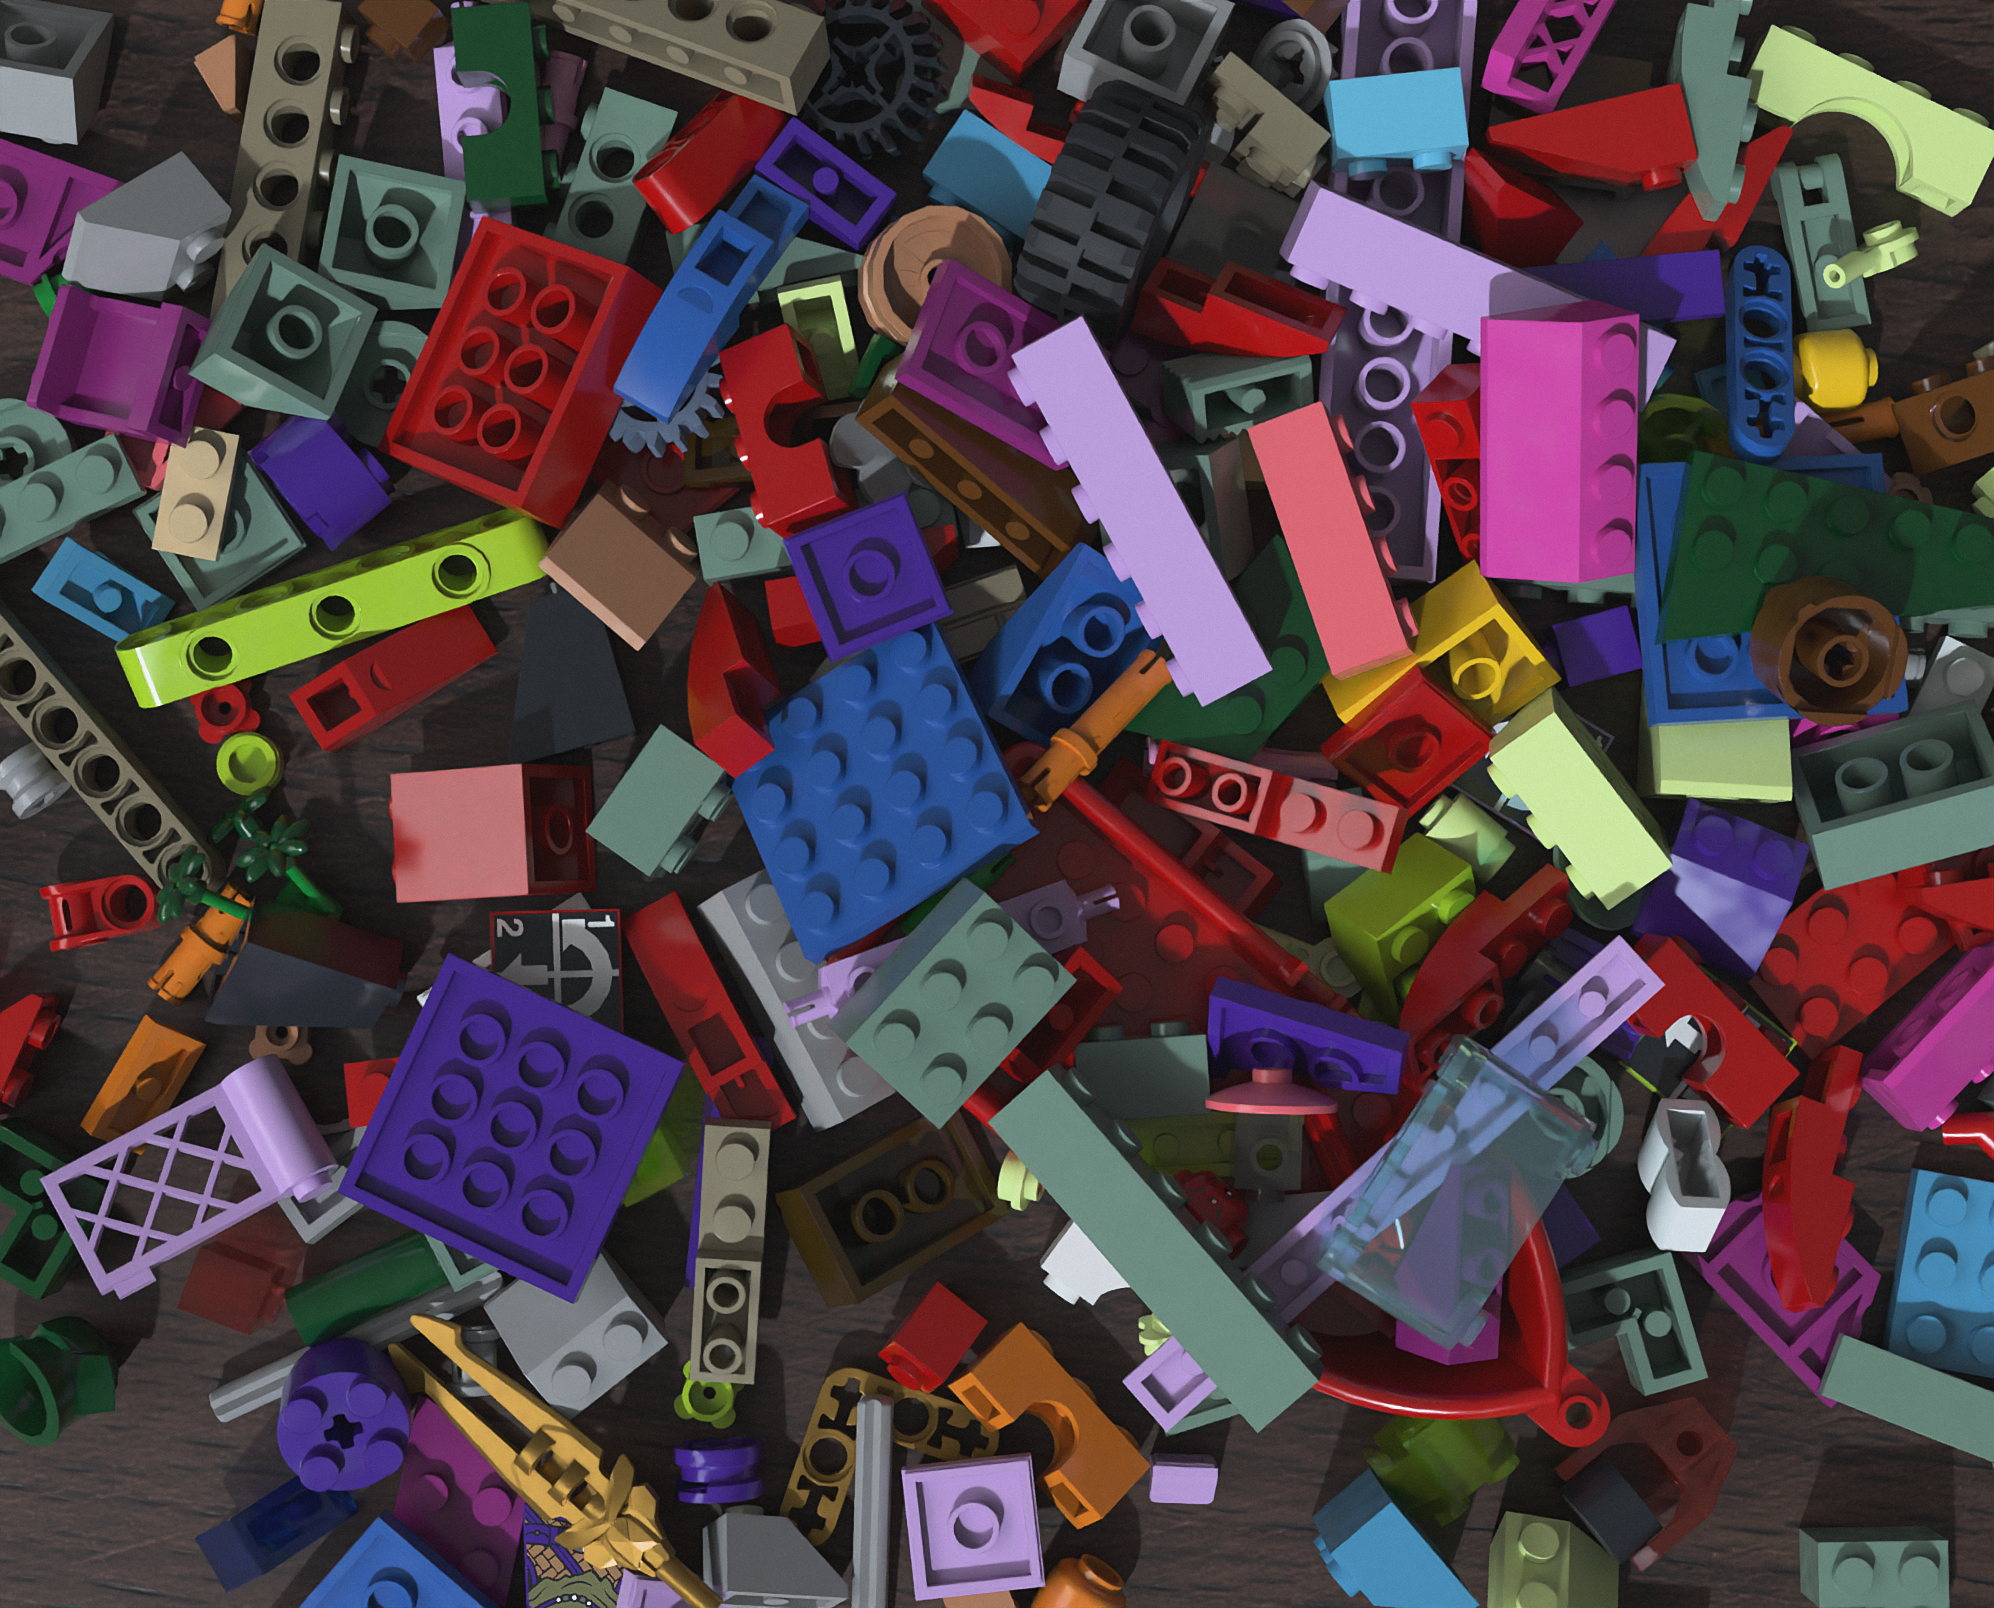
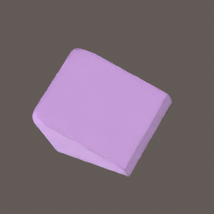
(1182, 1478)

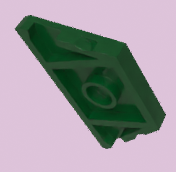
(1252, 714)

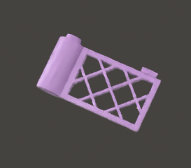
(276, 1144)

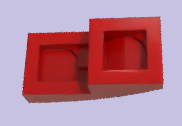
(1010, 112)

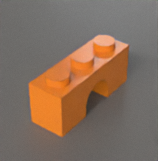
(1092, 1456)

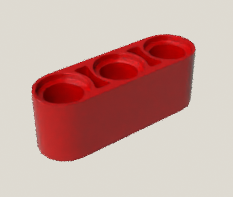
(708, 158)

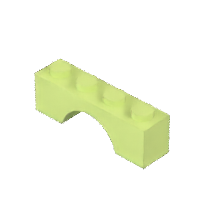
(1935, 149)

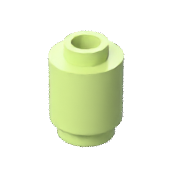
(1468, 833)

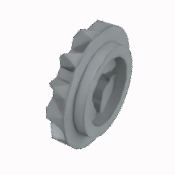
(1302, 43)

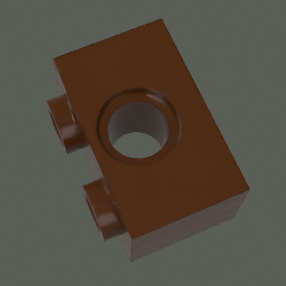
(1938, 422)

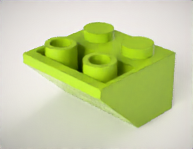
(1393, 920)

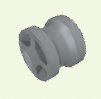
(31, 780)

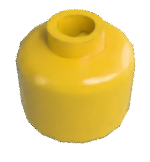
(1832, 370)

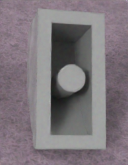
(766, 1563)

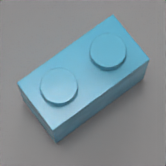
(1396, 122)

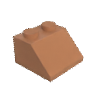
(623, 562)

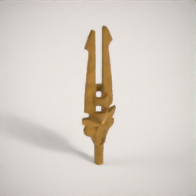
(608, 1518)

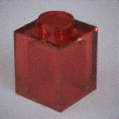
(234, 1288)

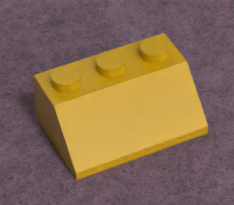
(1469, 645)

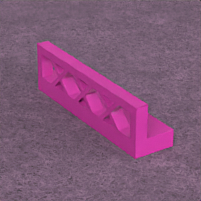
(1515, 43)

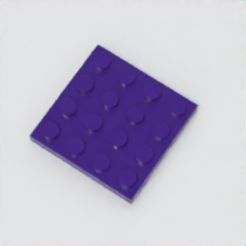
(512, 1128)

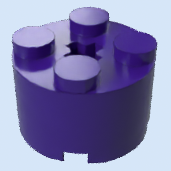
(323, 476)
(343, 1416)

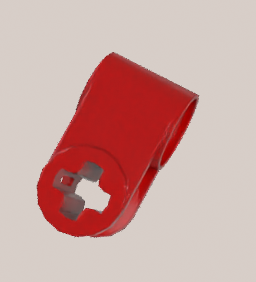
(96, 910)

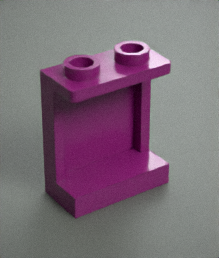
(120, 366)

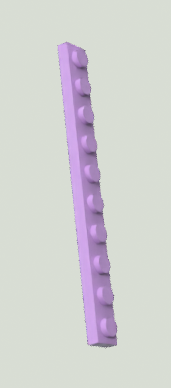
(1540, 1047)

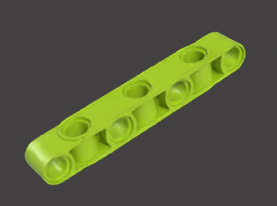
(290, 625)

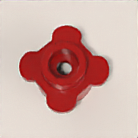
(240, 718)

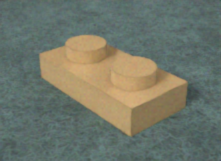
(197, 494)

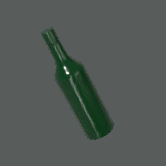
(364, 1288)

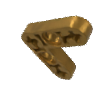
(828, 1403)

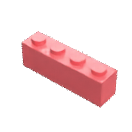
(1332, 540)

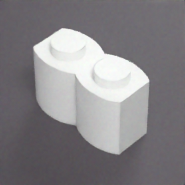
(1683, 1175)

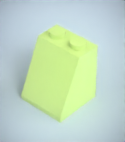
(1714, 761)

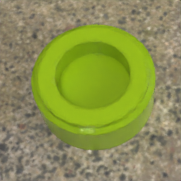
(250, 762)

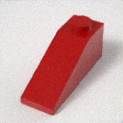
(1610, 141)

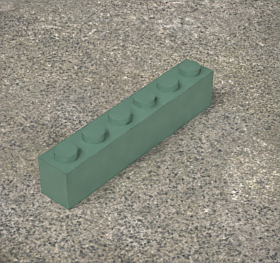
(1159, 1246)

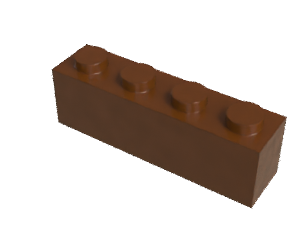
(990, 481)

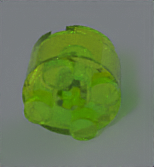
(1440, 1462)

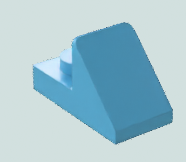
(101, 592)

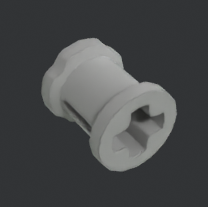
(483, 1342)

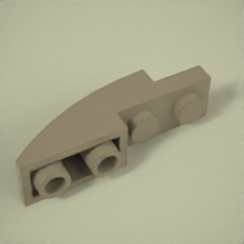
(730, 1250)

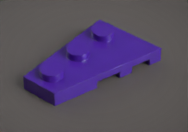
(1273, 1030)

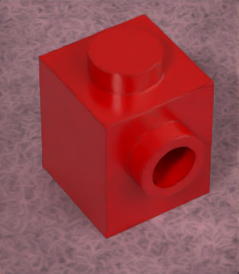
(931, 1339)

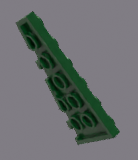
(1764, 527)

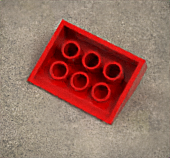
(521, 371)

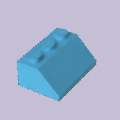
(1383, 1552)

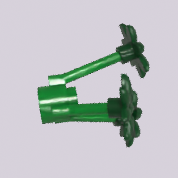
(273, 851)

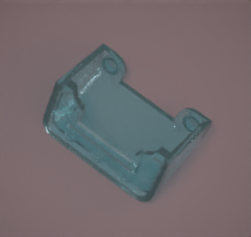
(1457, 1194)

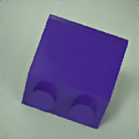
(1724, 887)

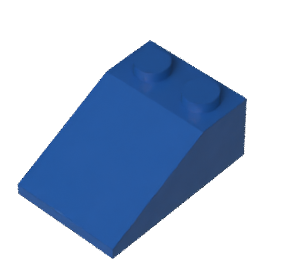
(1061, 648)

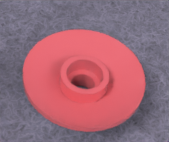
(1271, 1093)

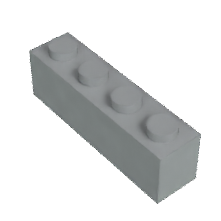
(772, 969)

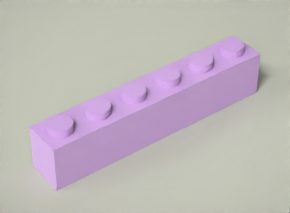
(1427, 274)
(1141, 510)

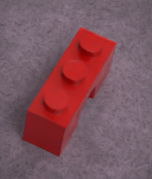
(768, 389)
(1738, 1065)

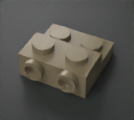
(1279, 137)

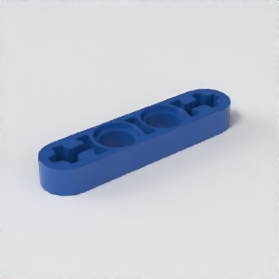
(1752, 352)

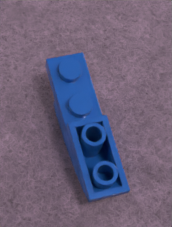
(706, 297)

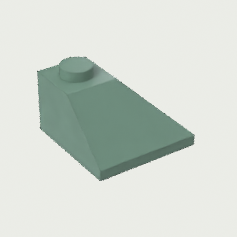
(391, 234)
(284, 338)

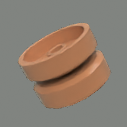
(903, 253)

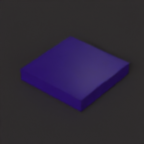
(867, 576)

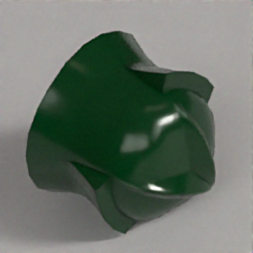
(55, 1379)

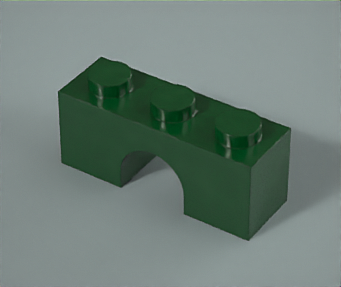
(503, 51)

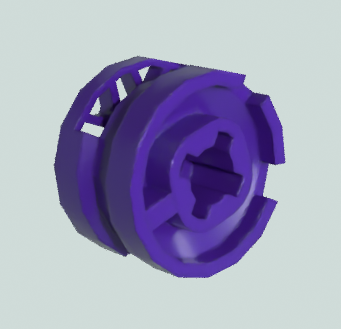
(718, 1469)

